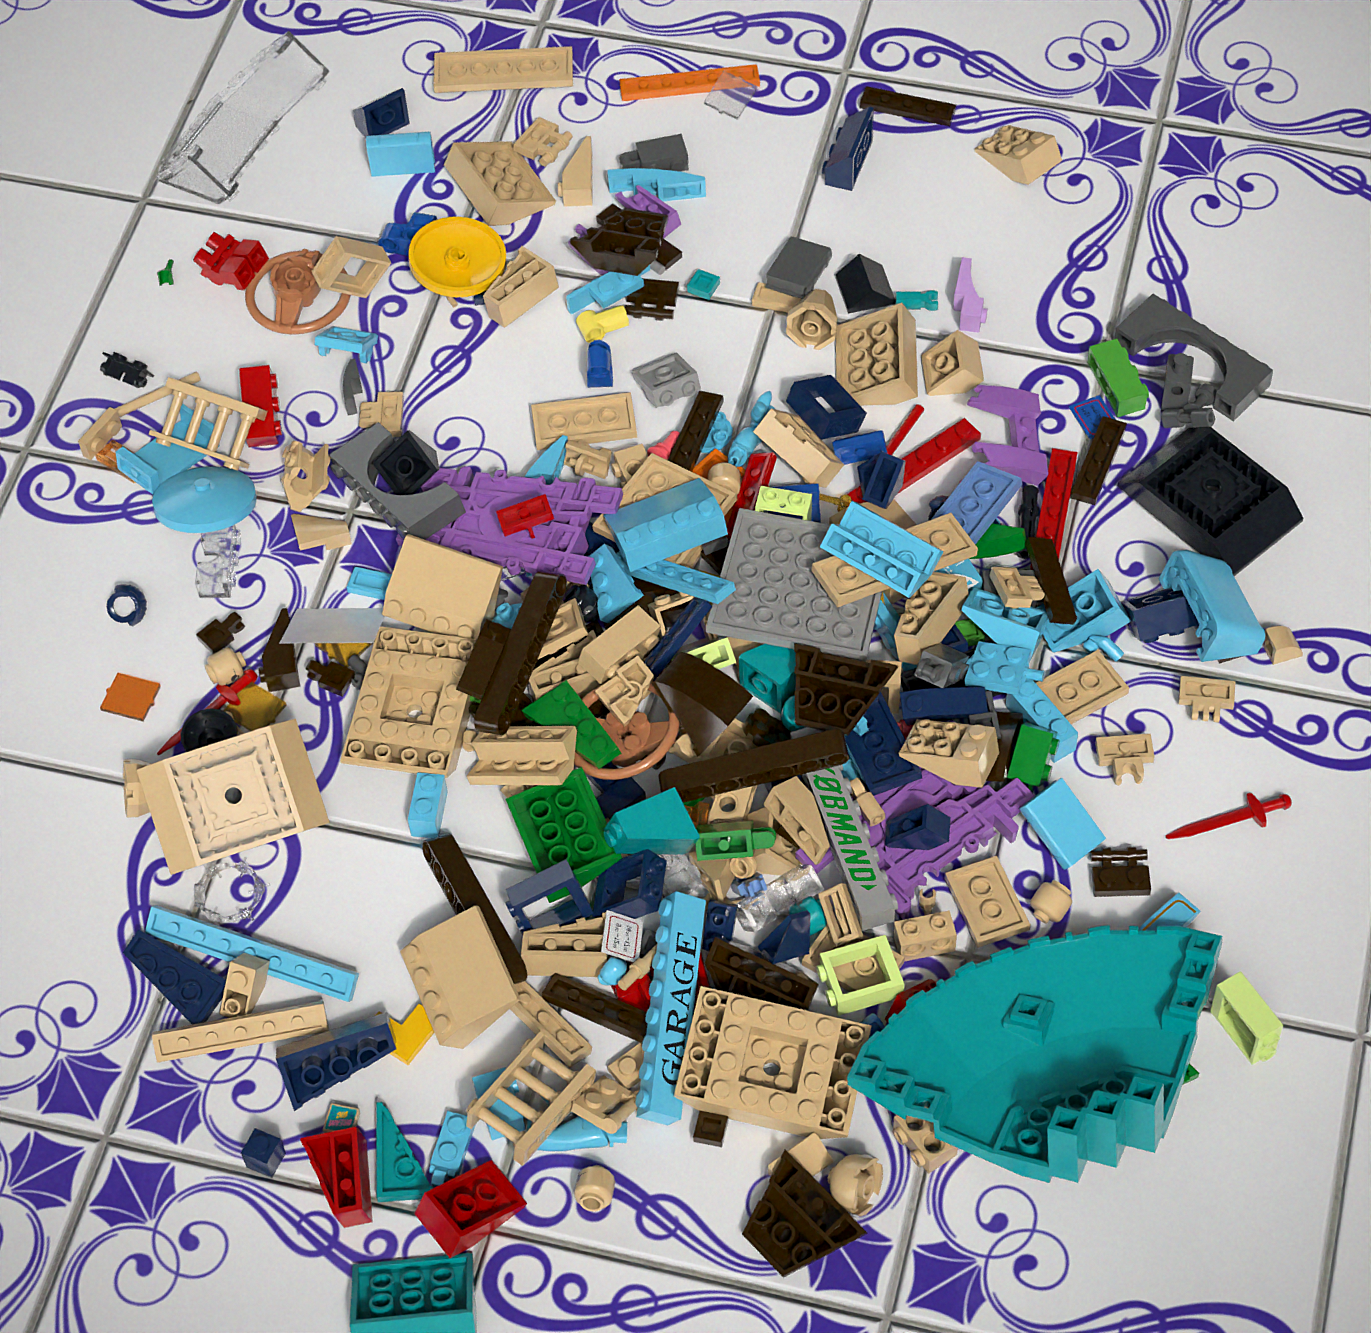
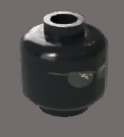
(586, 599)

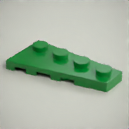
(565, 708)

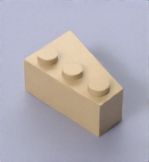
(520, 287)
(799, 447)
(623, 641)
(563, 668)
(566, 949)

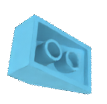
(1096, 610)
(1004, 624)

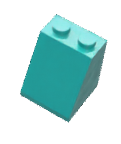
(769, 674)
(653, 824)

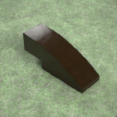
(1009, 729)

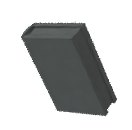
(798, 267)

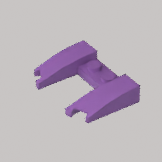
(642, 201)
(1022, 410)

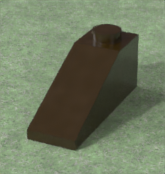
(279, 659)
(483, 659)

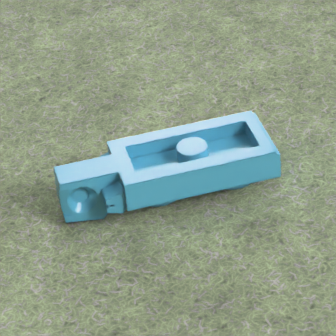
(450, 1148)

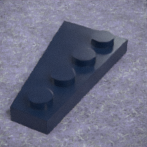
(181, 980)

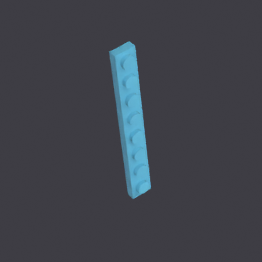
(230, 944)

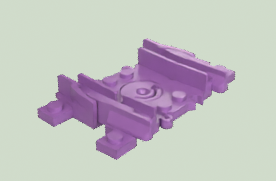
(970, 824)

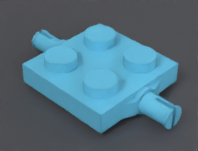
(1000, 668)

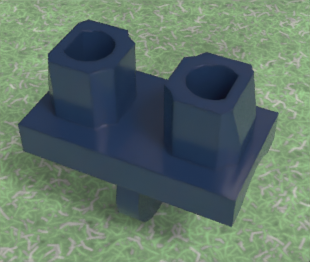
(719, 922)

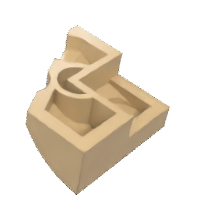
(320, 531)
(626, 690)

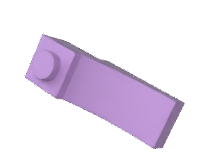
(968, 301)

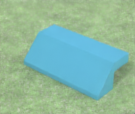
(882, 549)

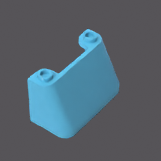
(1218, 603)

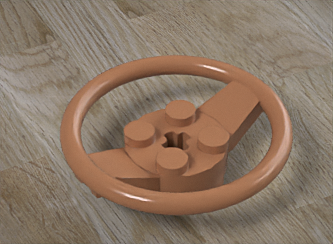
(293, 289)
(634, 742)

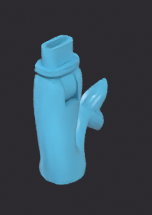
(747, 440)
(580, 1134)

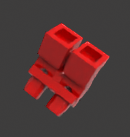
(232, 260)

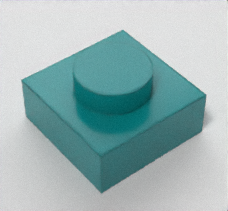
(703, 284)

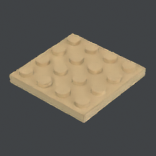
(659, 476)

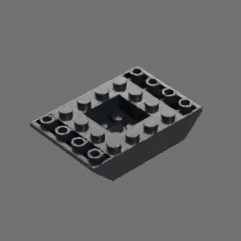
(1227, 524)

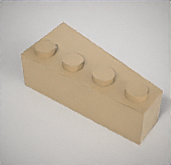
(930, 615)

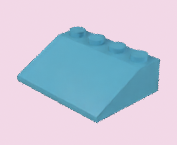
(666, 524)

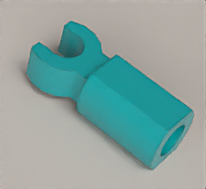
(918, 300)

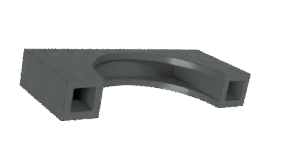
(1161, 322)
(410, 514)

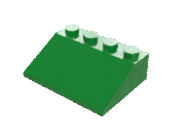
(564, 825)

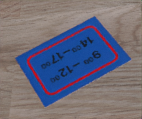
(1090, 414)

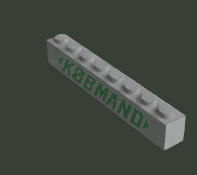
(850, 844)

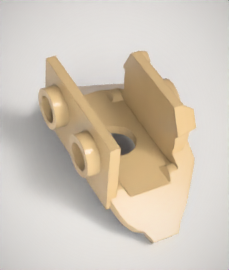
(302, 491)

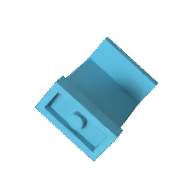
(159, 462)

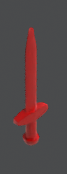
(227, 694)
(1254, 810)

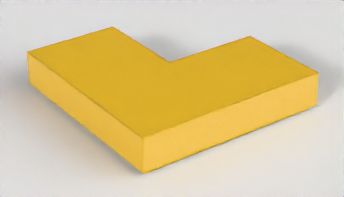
(411, 1035)

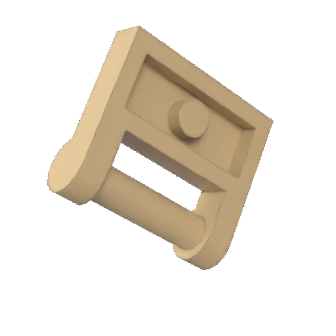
(600, 1100)

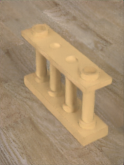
(203, 399)
(542, 1122)

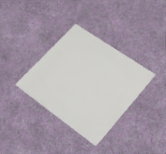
(334, 625)

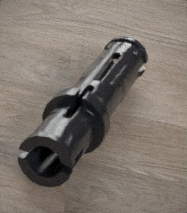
(1028, 512)

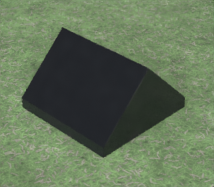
(864, 285)
(407, 464)

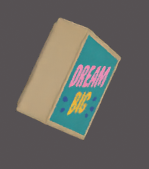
(341, 1118)

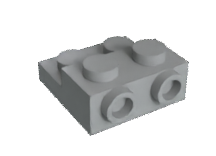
(667, 380)

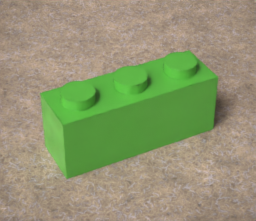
(1117, 377)

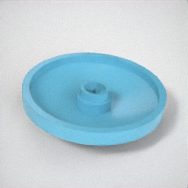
(204, 499)

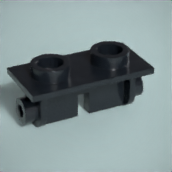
(134, 372)

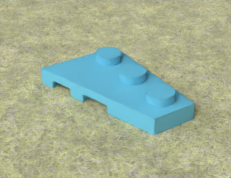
(612, 584)

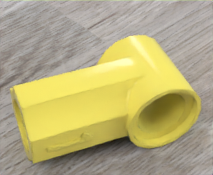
(595, 325)

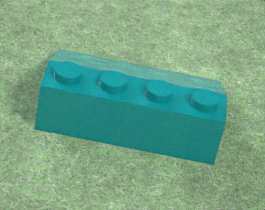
(414, 1296)

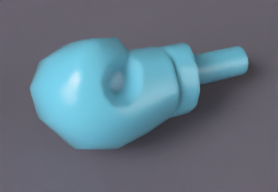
(612, 971)

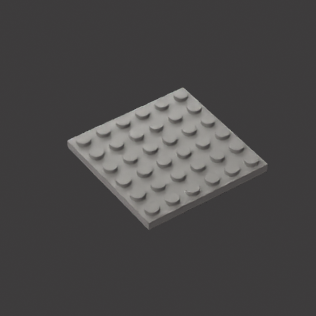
(779, 595)

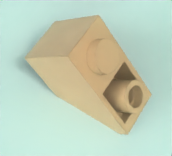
(243, 985)

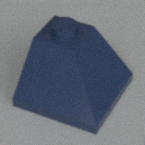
(382, 114)

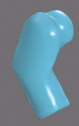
(1103, 643)

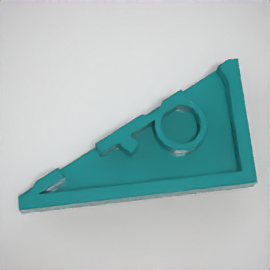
(397, 1169)

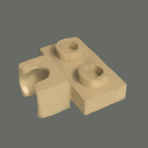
(1125, 755)

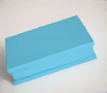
(400, 154)
(1062, 823)

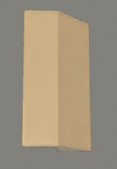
(524, 756)

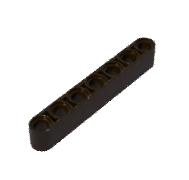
(520, 653)
(756, 765)
(465, 891)

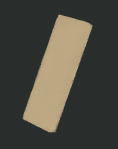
(809, 1153)

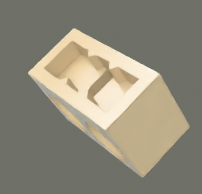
(925, 936)
(919, 1139)

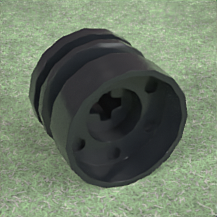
(207, 728)

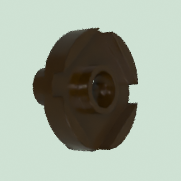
(765, 728)

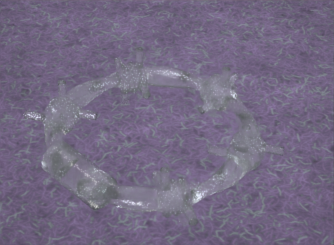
(213, 916)

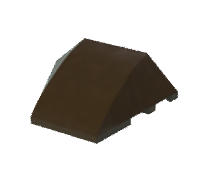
(625, 241)
(835, 689)
(700, 698)
(798, 1220)

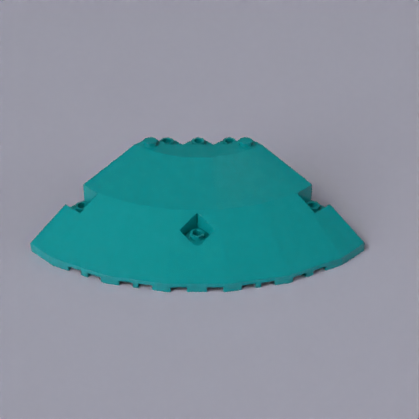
(1049, 1048)

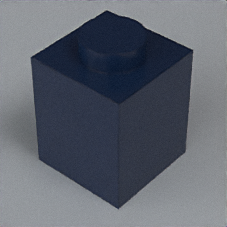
(263, 1153)

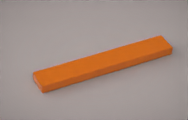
(682, 83)

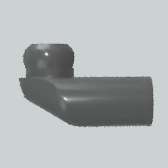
(359, 667)

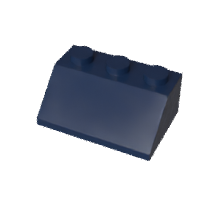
(850, 150)
(1159, 615)

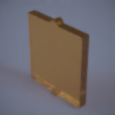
(130, 697)

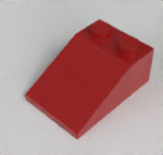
(468, 1207)

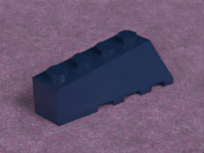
(332, 1056)

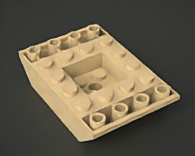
(405, 675)
(191, 806)
(740, 1035)

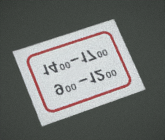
(622, 936)

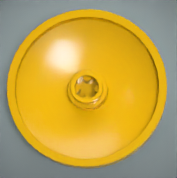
(457, 256)

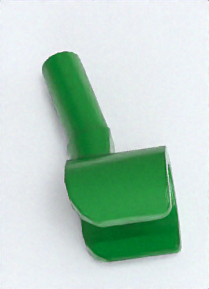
(165, 275)

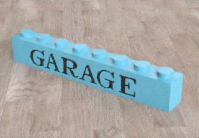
(670, 1006)

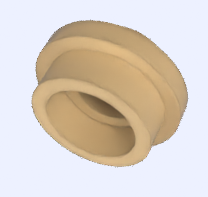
(743, 867)

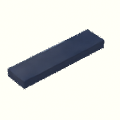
(676, 635)

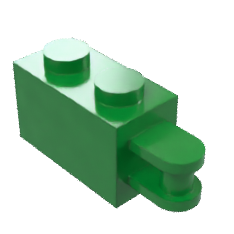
(1033, 755)
(732, 840)

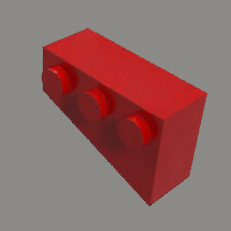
(259, 390)
(343, 1173)

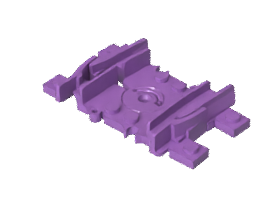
(555, 547)

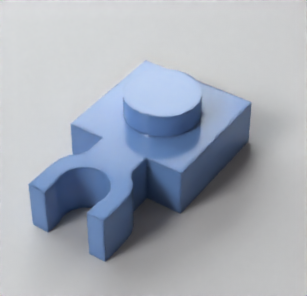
(748, 886)

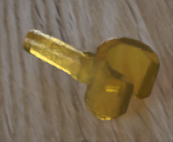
(842, 502)

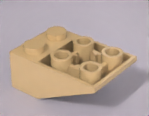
(1020, 153)
(952, 750)

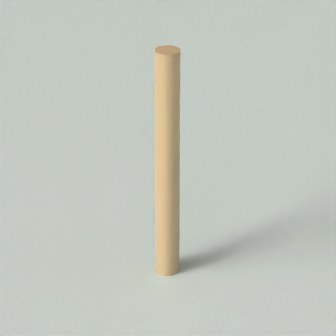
(154, 395)

